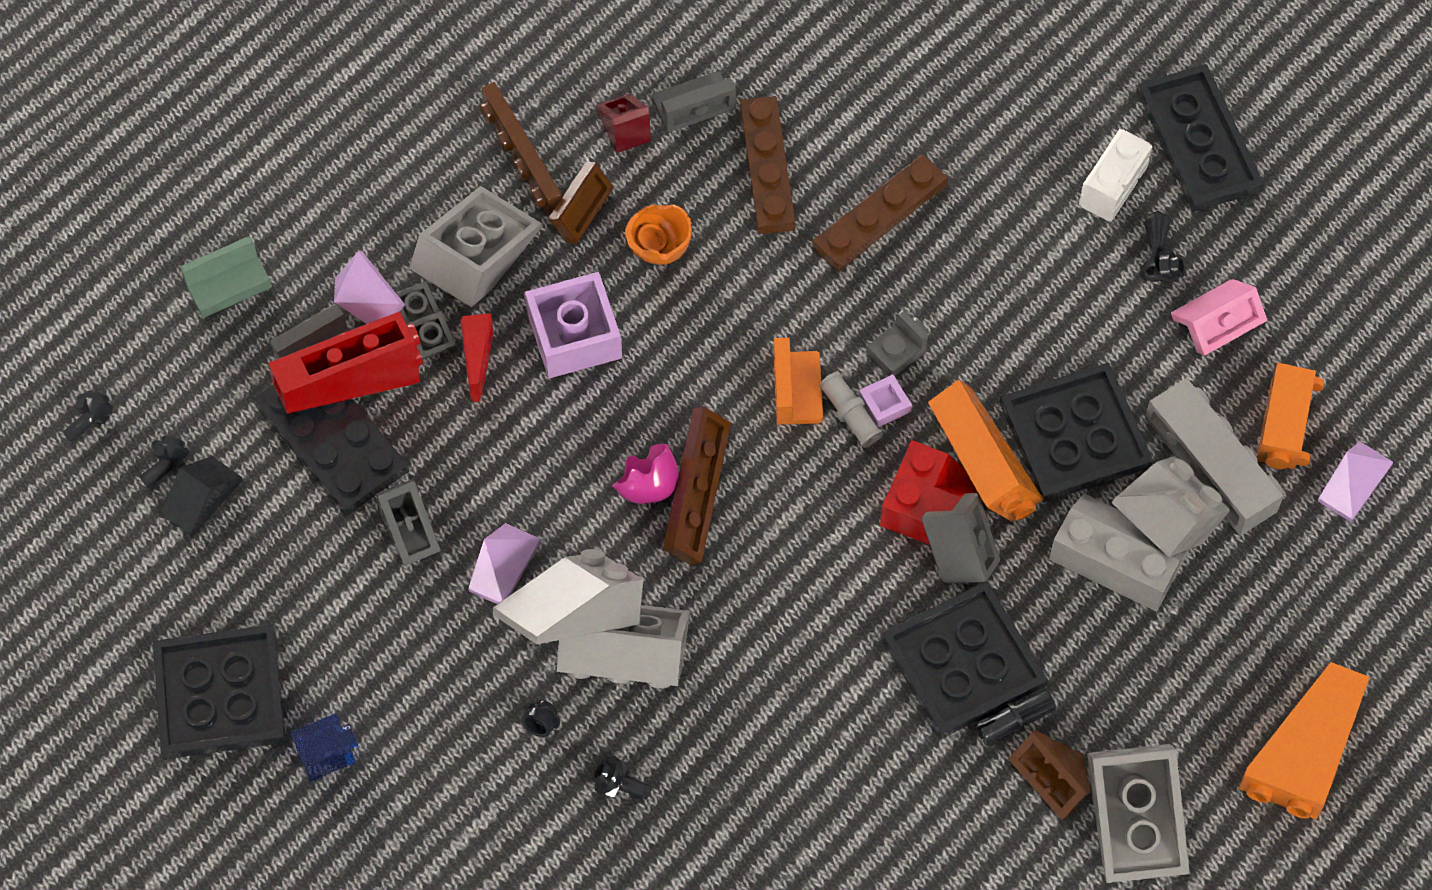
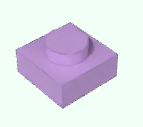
(885, 400)

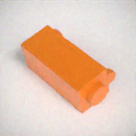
(1287, 417)

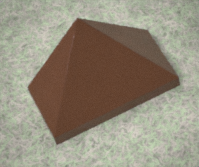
(1053, 772)

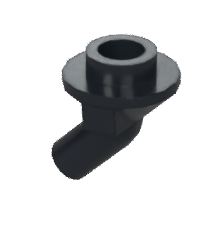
(94, 409)
(170, 454)
(610, 777)

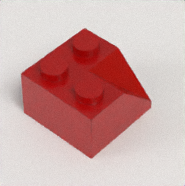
(923, 484)

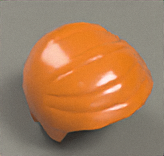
(659, 233)

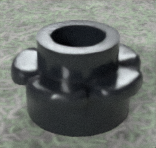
(540, 718)

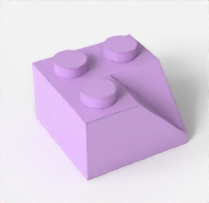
(573, 325)

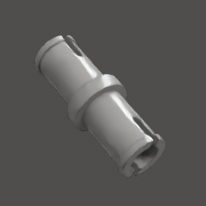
(851, 409)

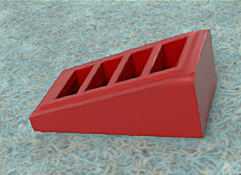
(477, 341)

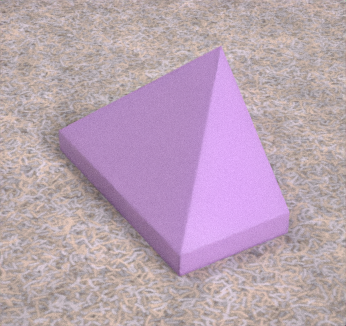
(364, 291)
(1354, 480)
(502, 562)

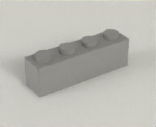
(1217, 457)

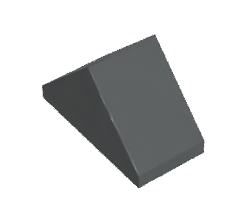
(407, 522)

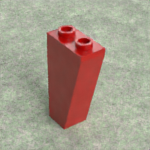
(349, 365)

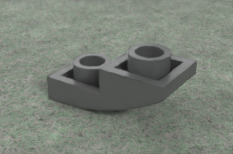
(428, 320)

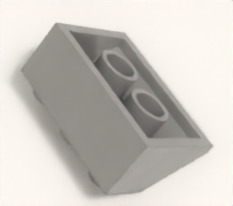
(1114, 553)
(633, 653)

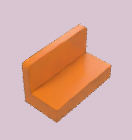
(797, 385)

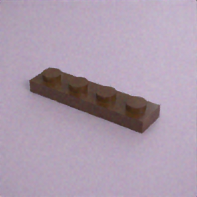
(513, 139)
(767, 165)
(880, 212)
(697, 486)

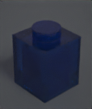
(324, 746)

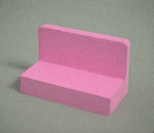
(1221, 315)

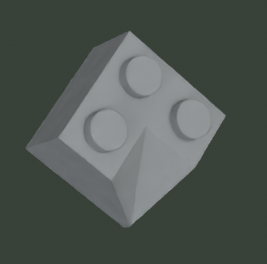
(1172, 506)

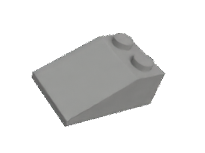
(473, 245)
(574, 599)
(1139, 812)

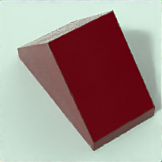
(625, 122)

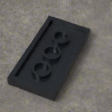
(1200, 137)
(337, 448)

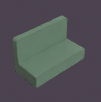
(225, 277)

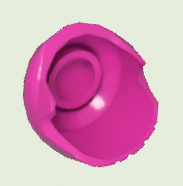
(649, 478)

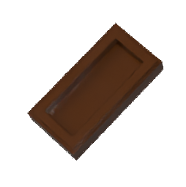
(581, 202)

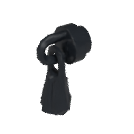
(1168, 264)

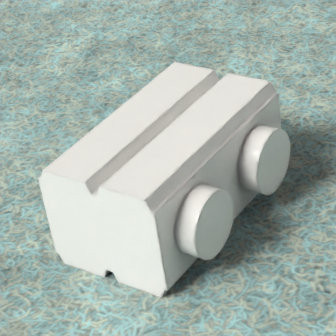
(1115, 175)

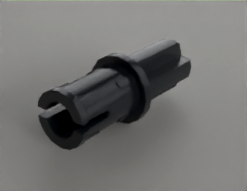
(1015, 717)

